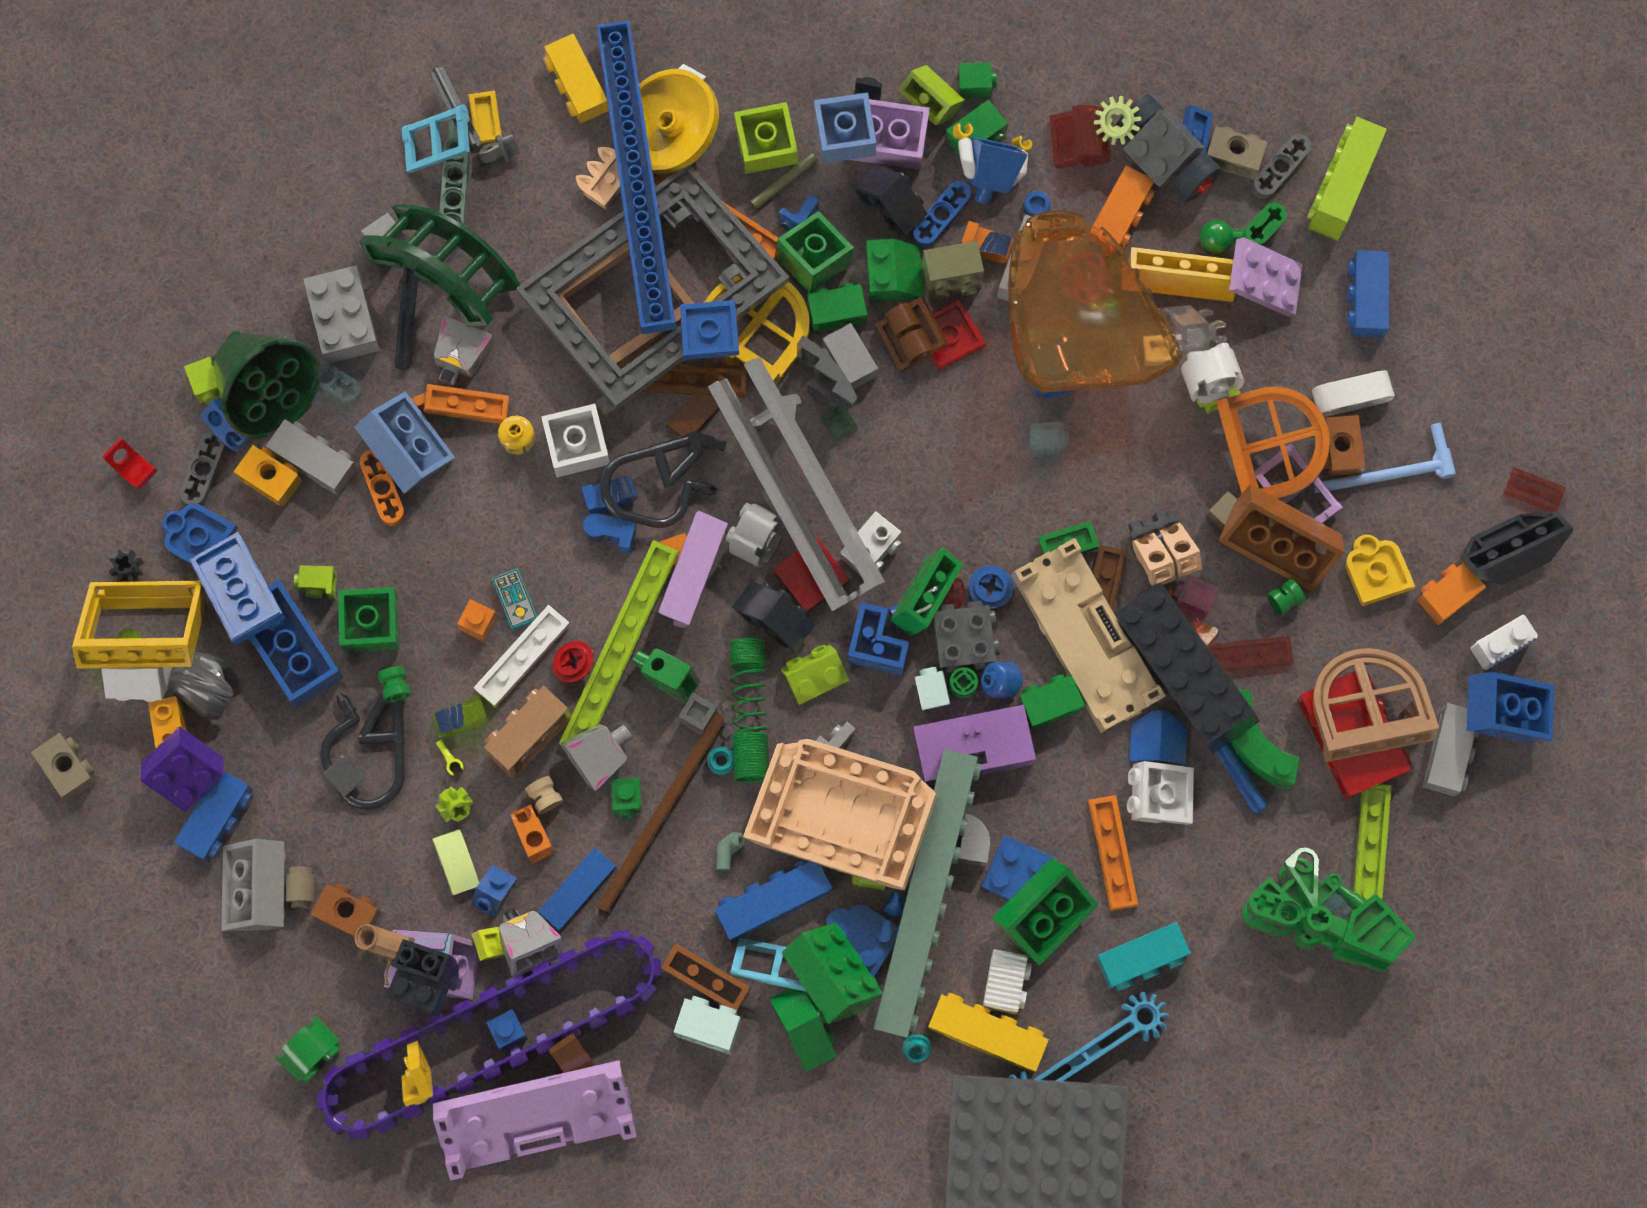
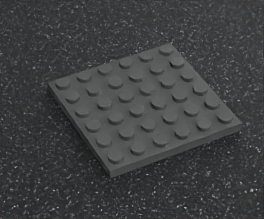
(1035, 1143)

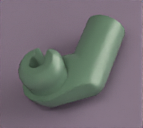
(728, 847)

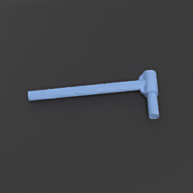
(1441, 464)

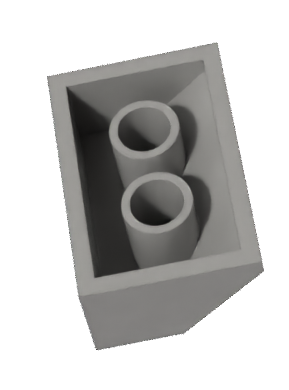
(253, 885)

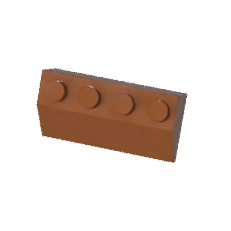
(1282, 538)

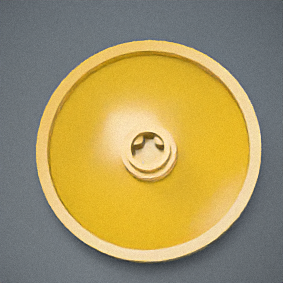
(678, 117)

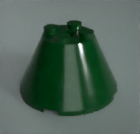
(264, 381)

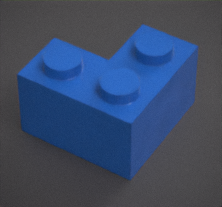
(869, 645)

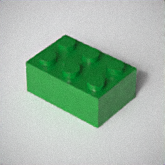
(1045, 911)
(832, 972)

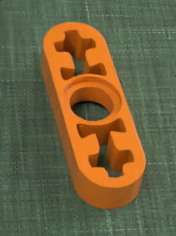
(382, 508)

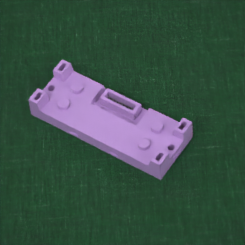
(533, 1117)

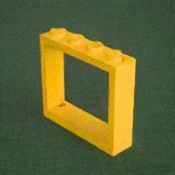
(138, 651)

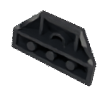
(1516, 546)

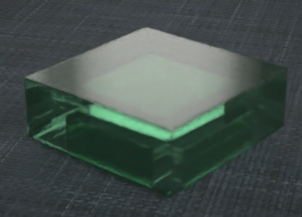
(839, 423)

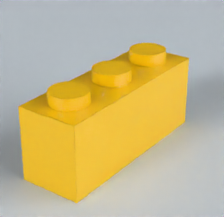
(575, 79)

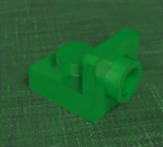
(626, 797)

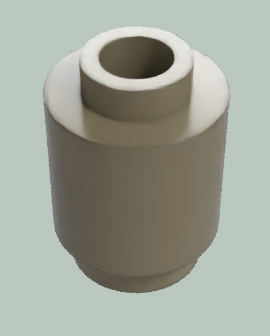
(300, 887)

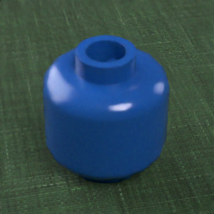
(1001, 680)

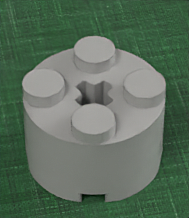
(755, 534)

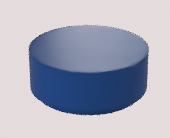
(1036, 203)

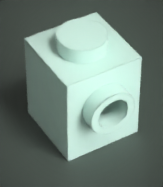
(932, 688)

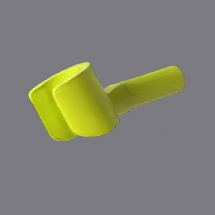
(448, 757)

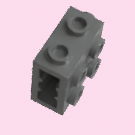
(965, 636)

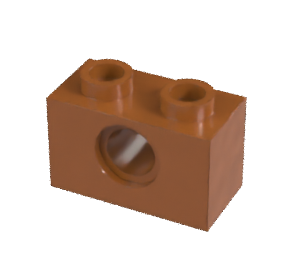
(1347, 431)
(331, 902)

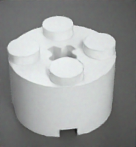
(1212, 373)

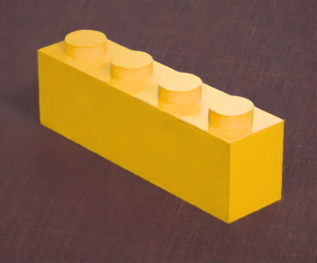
(1183, 274)
(988, 1033)

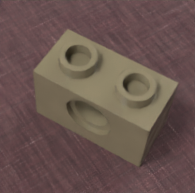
(1243, 164)
(50, 758)

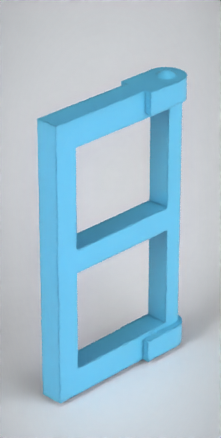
(461, 115)
(772, 979)

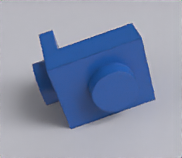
(789, 221)
(493, 890)

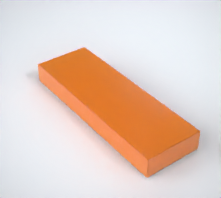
(465, 404)

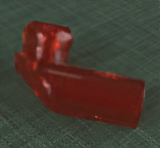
(957, 593)

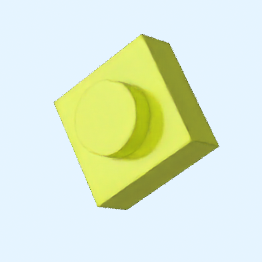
(488, 943)

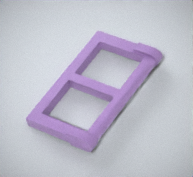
(1278, 458)

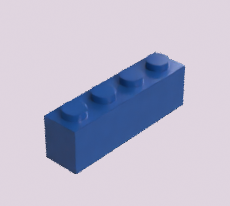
(772, 900)

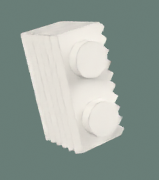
(1504, 642)
(1006, 981)

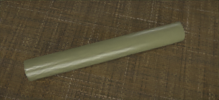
(783, 181)

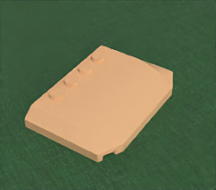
(842, 811)

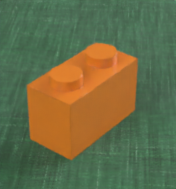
(1450, 593)

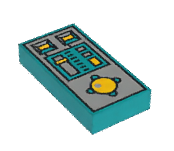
(514, 599)

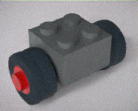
(1169, 151)

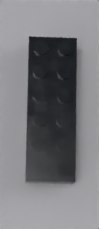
(1187, 668)

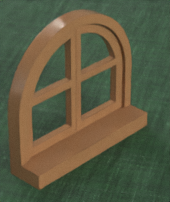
(1380, 735)

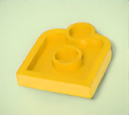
(1377, 570)

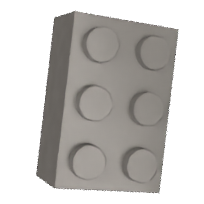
(341, 314)

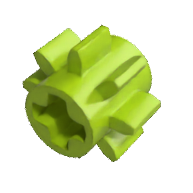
(454, 804)

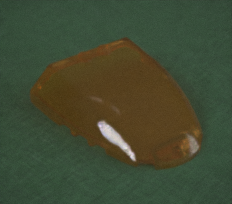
(1082, 309)

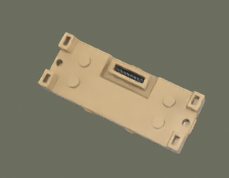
(1087, 636)

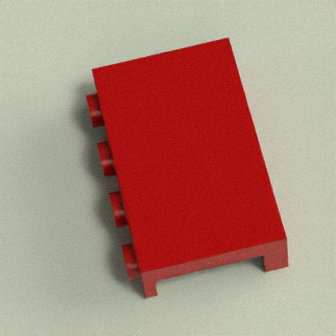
(1363, 771)

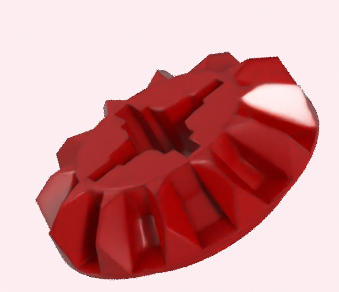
(564, 659)

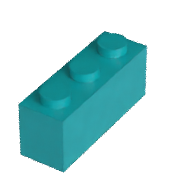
(1143, 957)

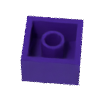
(182, 769)

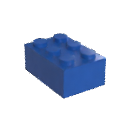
(1510, 707)

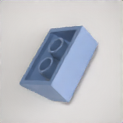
(404, 441)

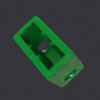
(667, 674)

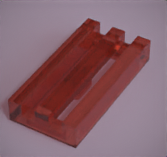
(1509, 491)

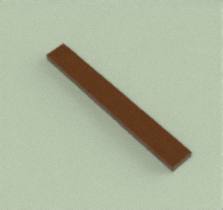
(661, 814)

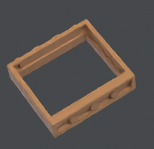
(642, 342)

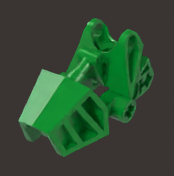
(1369, 936)

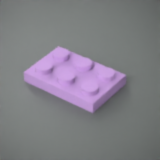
(1265, 277)

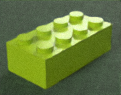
(1345, 178)

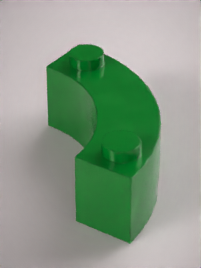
(1263, 757)

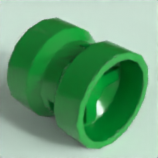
(1286, 597)
(394, 685)
(963, 690)

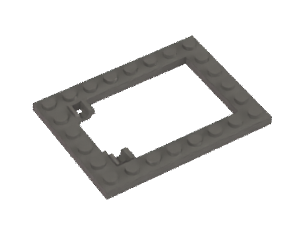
(695, 200)

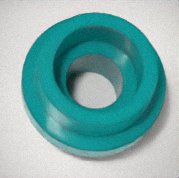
(718, 752)
(917, 1054)

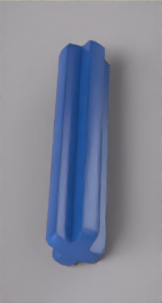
(1242, 779)

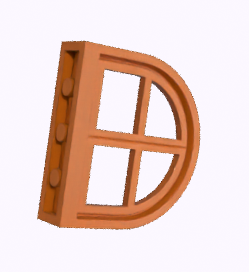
(1240, 450)

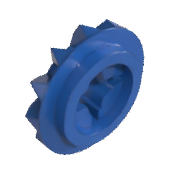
(1002, 583)

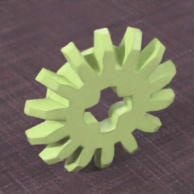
(1106, 120)

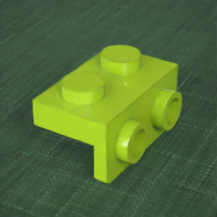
(814, 673)

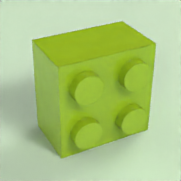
(766, 138)

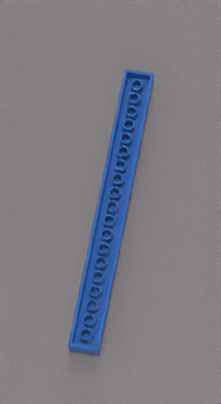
(636, 178)

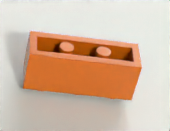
(1124, 204)

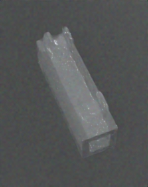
(1191, 328)

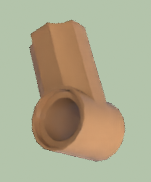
(384, 943)

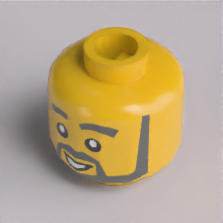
(520, 442)

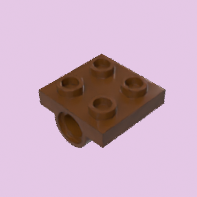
(911, 333)

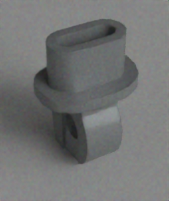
(503, 146)

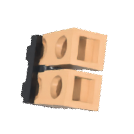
(1164, 548)

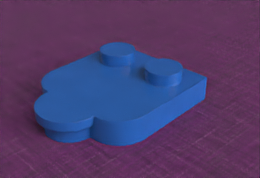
(194, 531)
(868, 934)

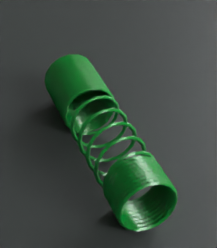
(748, 747)

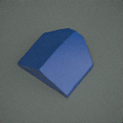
(1158, 739)

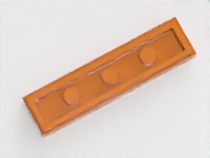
(1113, 853)

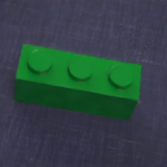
(926, 591)

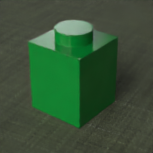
(976, 80)

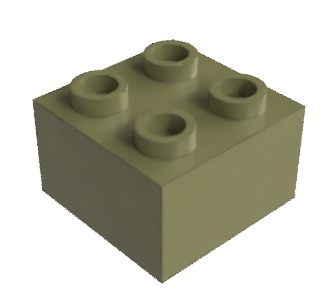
(952, 270)

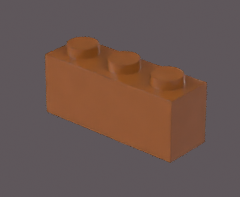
(706, 977)

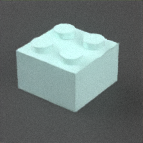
(708, 1025)

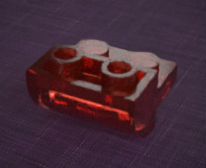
(1076, 138)

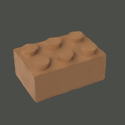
(527, 731)

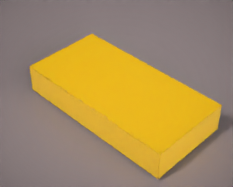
(485, 115)

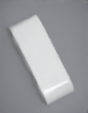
(1353, 393)

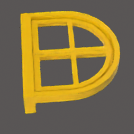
(801, 313)

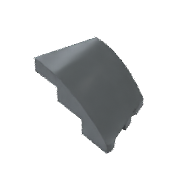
(829, 380)

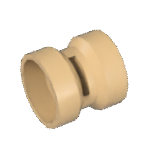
(544, 795)

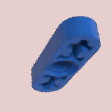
(948, 195)

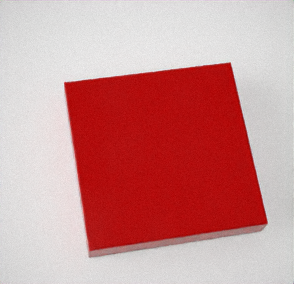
(959, 333)
(801, 583)

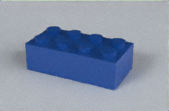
(295, 652)

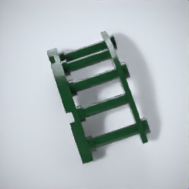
(431, 269)

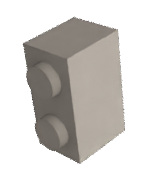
(850, 355)

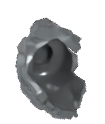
(204, 685)

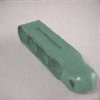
(455, 189)

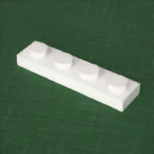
(521, 656)

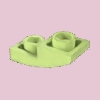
(456, 862)

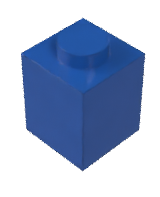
(507, 1030)

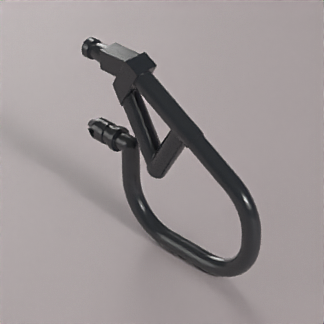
(695, 443)
(367, 737)

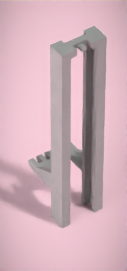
(783, 411)

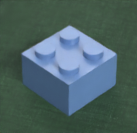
(845, 128)

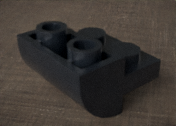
(422, 977)

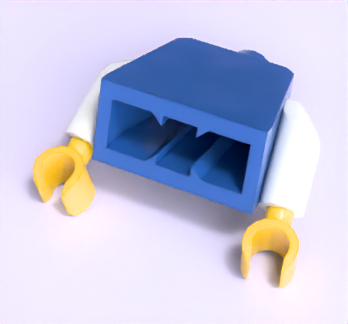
(990, 163)

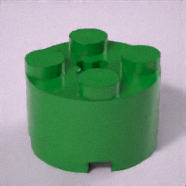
(308, 1049)

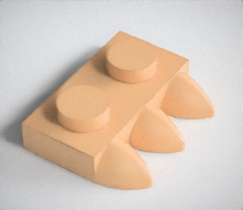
(606, 183)

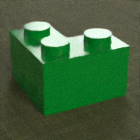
(804, 1027)

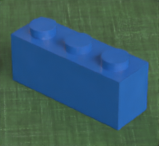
(1368, 293)
(214, 817)

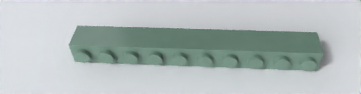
(925, 894)

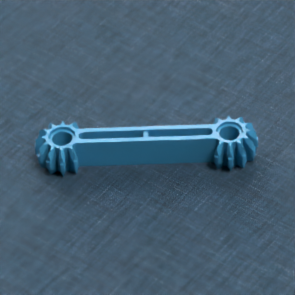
(1092, 1051)

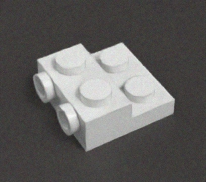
(1161, 793)

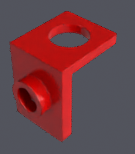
(133, 467)

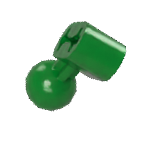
(1219, 236)

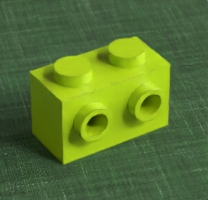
(928, 90)

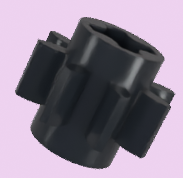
(125, 559)

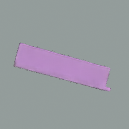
(692, 568)

